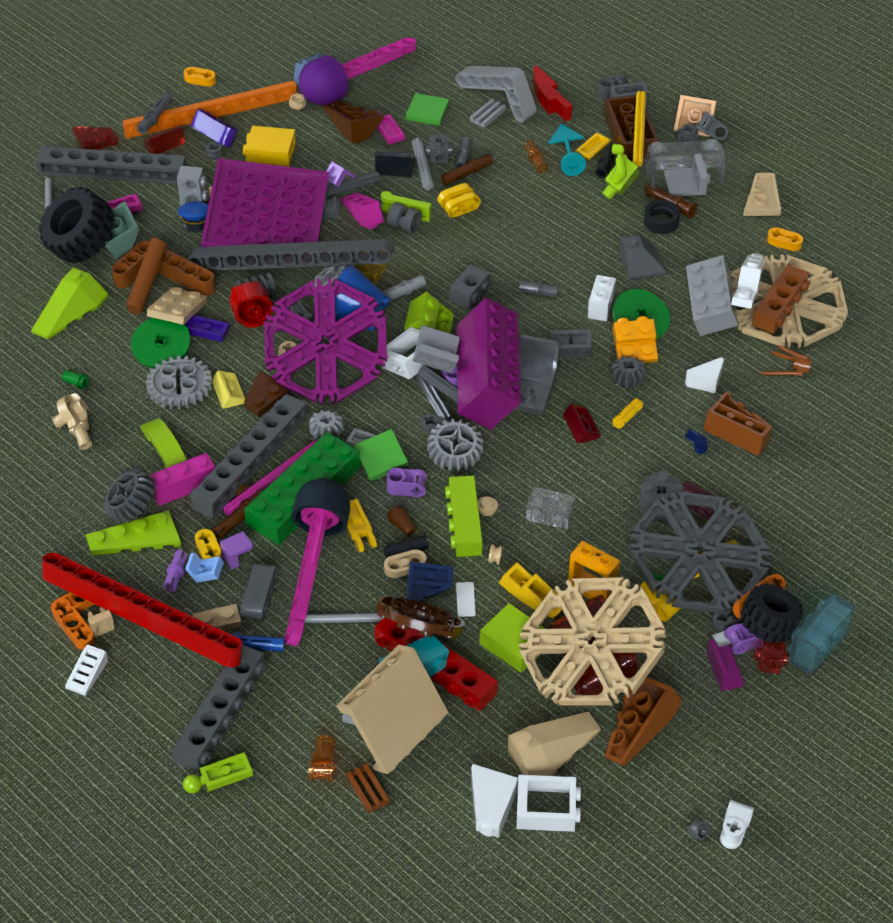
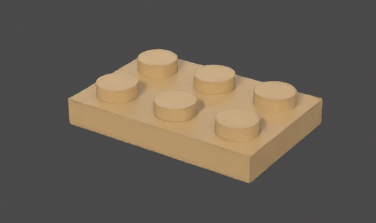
(177, 305)

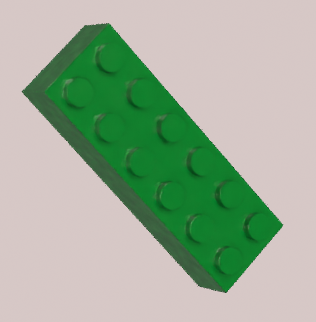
(273, 508)

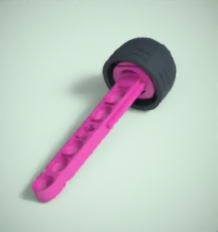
(321, 510)

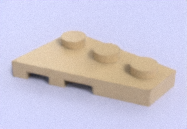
(763, 197)

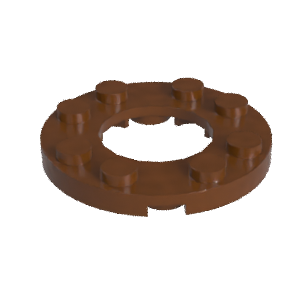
(441, 619)

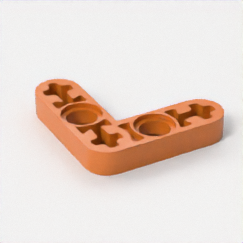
(73, 609)

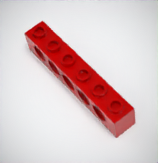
(465, 673)

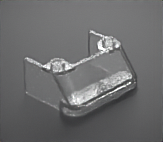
(681, 155)

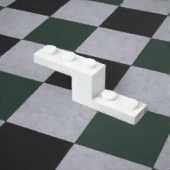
(749, 281)

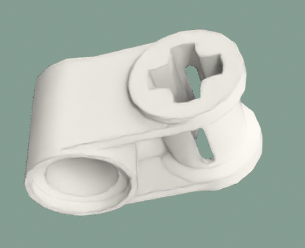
(735, 824)

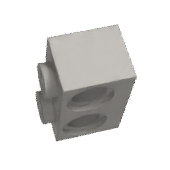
(192, 185)

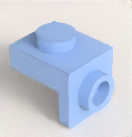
(204, 569)

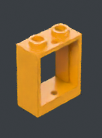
(604, 565)

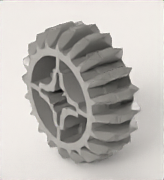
(466, 452)

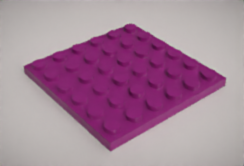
(264, 204)

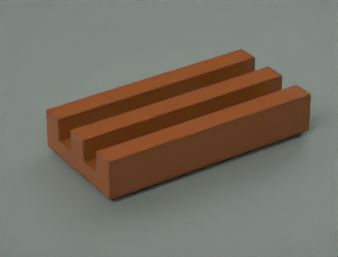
(359, 773)

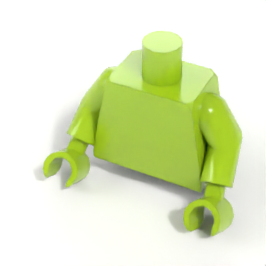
(622, 174)

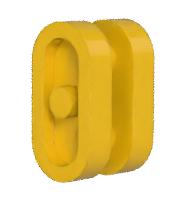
(459, 200)

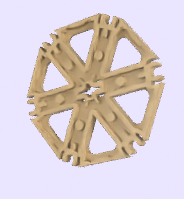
(792, 330)
(599, 654)

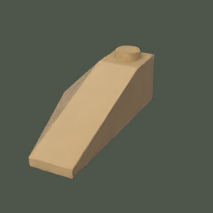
(550, 744)

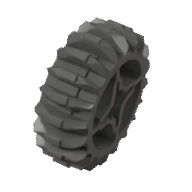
(129, 495)

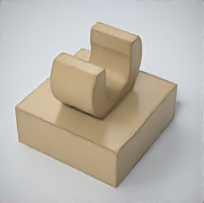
(101, 622)

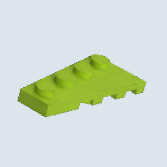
(145, 532)

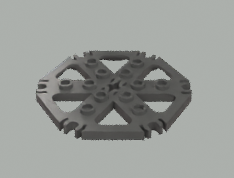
(685, 546)

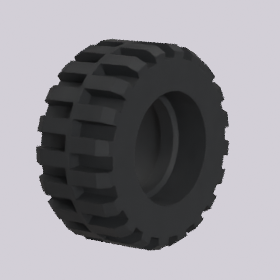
(76, 224)

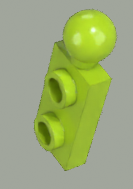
(219, 774)

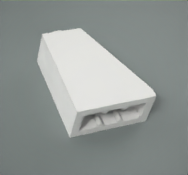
(492, 799)

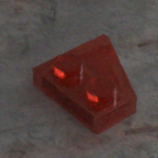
(94, 137)

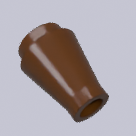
(400, 518)

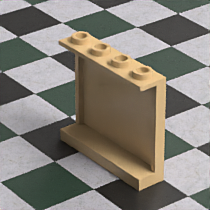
(394, 707)

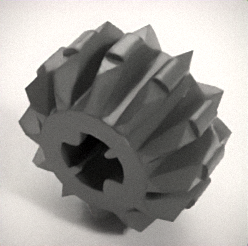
(628, 371)

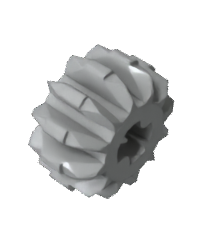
(326, 422)

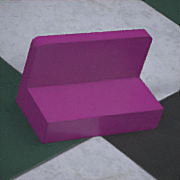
(724, 666)

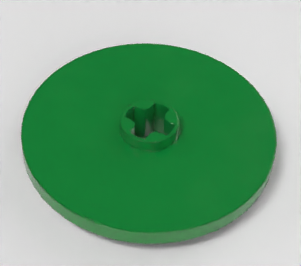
(638, 301)
(146, 345)

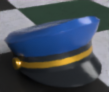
(193, 215)

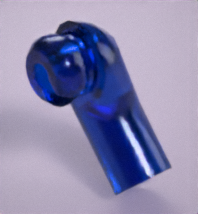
(699, 440)

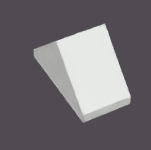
(705, 376)

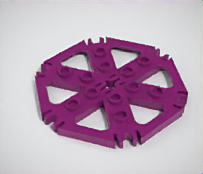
(327, 327)

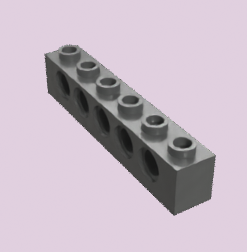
(242, 681)

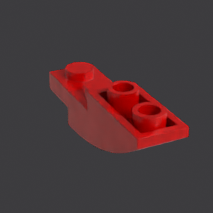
(548, 96)

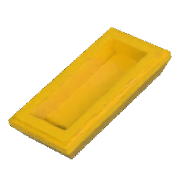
(593, 146)

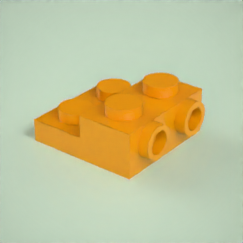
(635, 339)

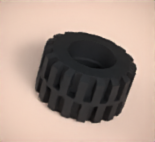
(771, 613)

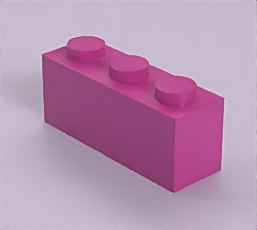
(181, 478)

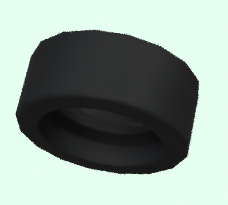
(661, 226)

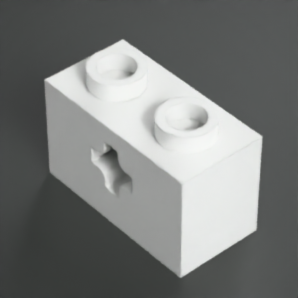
(601, 298)

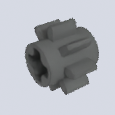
(687, 133)

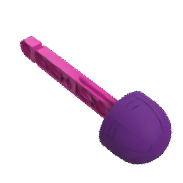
(326, 79)

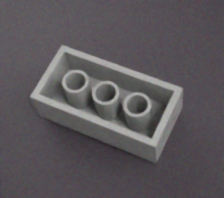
(711, 295)

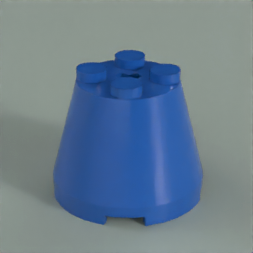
(356, 279)

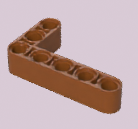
(172, 267)

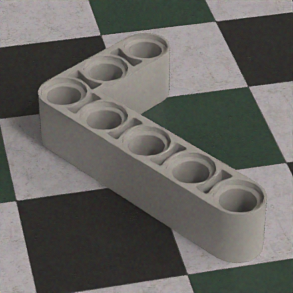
(501, 78)

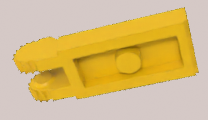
(359, 526)

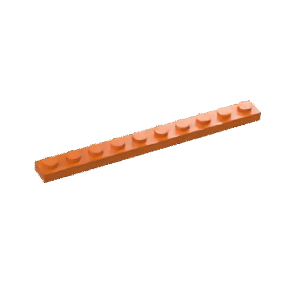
(216, 107)

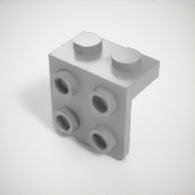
(688, 180)

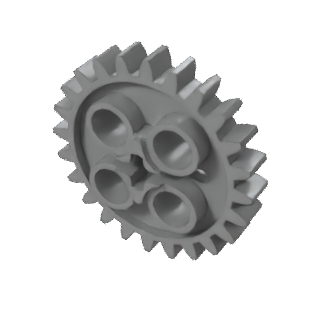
(194, 382)

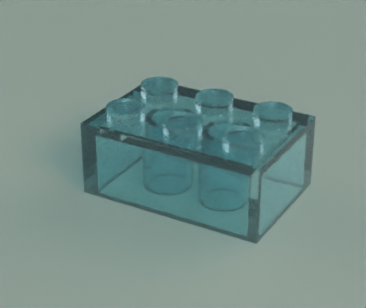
(820, 633)

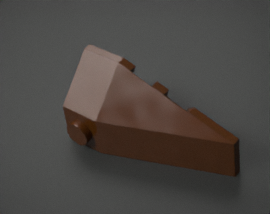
(353, 121)

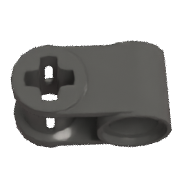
(605, 83)
(710, 125)

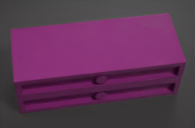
(488, 364)

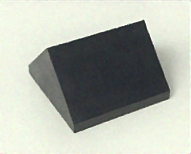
(394, 164)

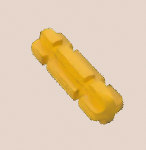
(627, 413)

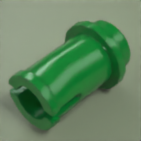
(79, 380)

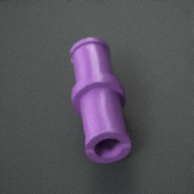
(175, 571)

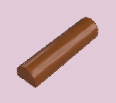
(146, 276)

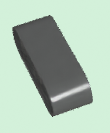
(258, 591)

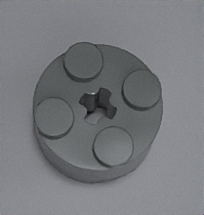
(656, 486)

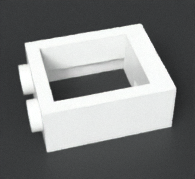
(396, 361)
(546, 820)

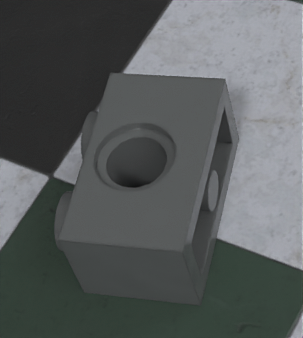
(469, 287)

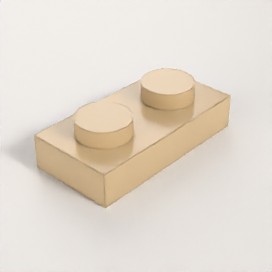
(221, 618)

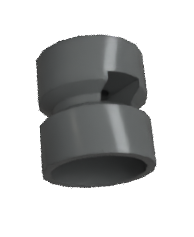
(405, 218)

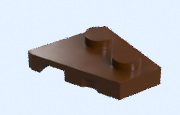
(263, 394)

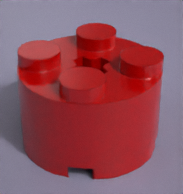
(250, 304)

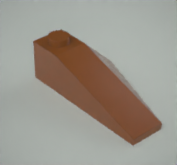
(641, 719)

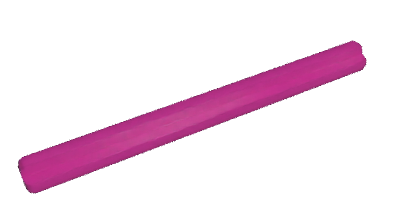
(263, 483)

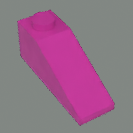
(363, 209)

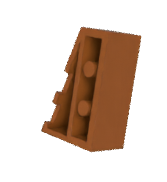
(737, 425)

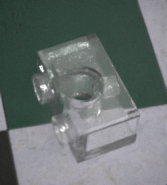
(550, 507)

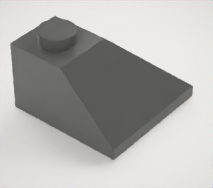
(640, 258)

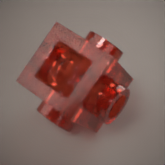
(771, 657)

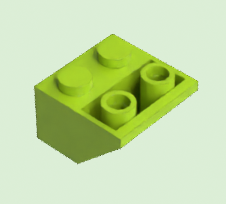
(430, 313)

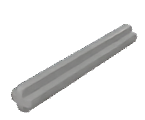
(422, 164)

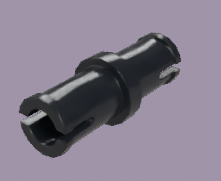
(604, 163)
(414, 544)

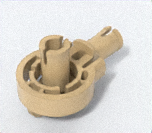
(74, 414)

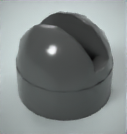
(698, 829)

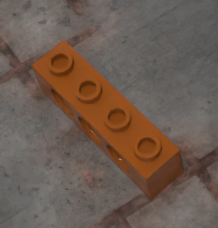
(781, 299)

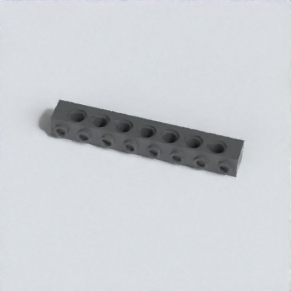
(109, 164)
(248, 456)

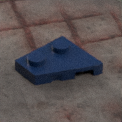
(427, 580)

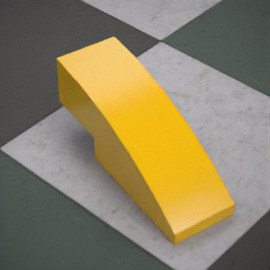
(527, 588)

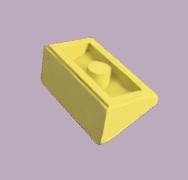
(228, 389)

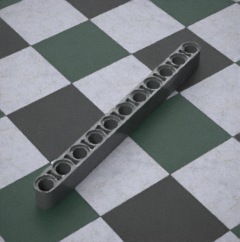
(297, 250)

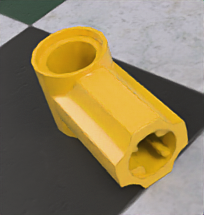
(663, 610)

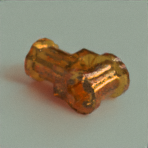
(322, 761)

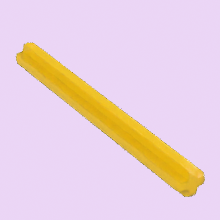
(639, 128)

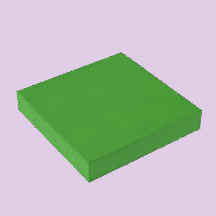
(427, 109)
(381, 454)

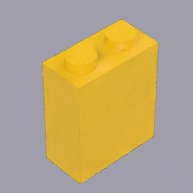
(270, 145)

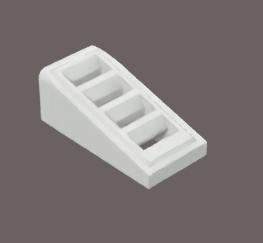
(93, 657)

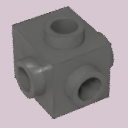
(439, 148)

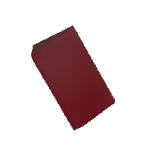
(581, 424)

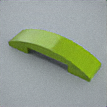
(164, 442)

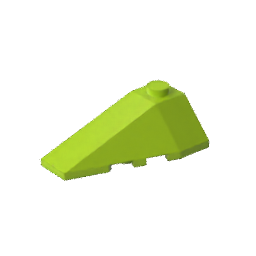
(72, 298)

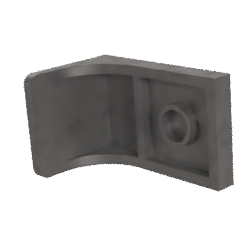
(537, 372)

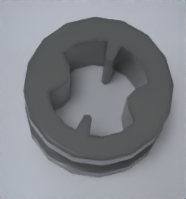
(214, 150)

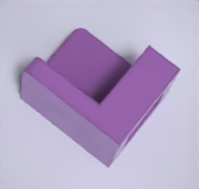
(337, 174)
(233, 547)

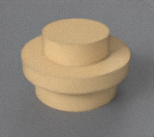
(297, 101)
(487, 505)

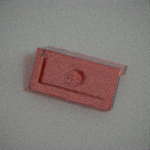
(165, 140)

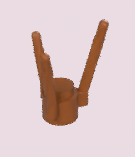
(801, 363)

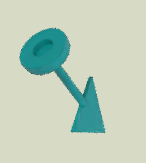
(573, 162)

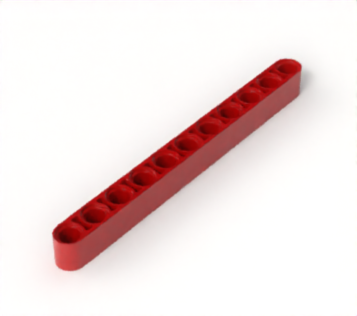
(142, 610)

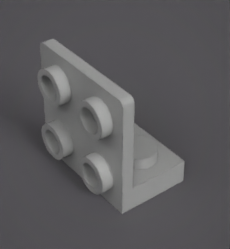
(436, 349)

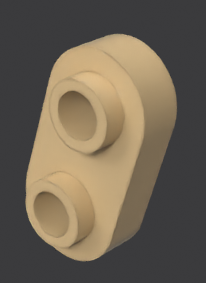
(397, 565)

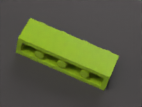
(465, 516)

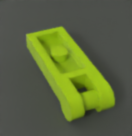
(389, 199)

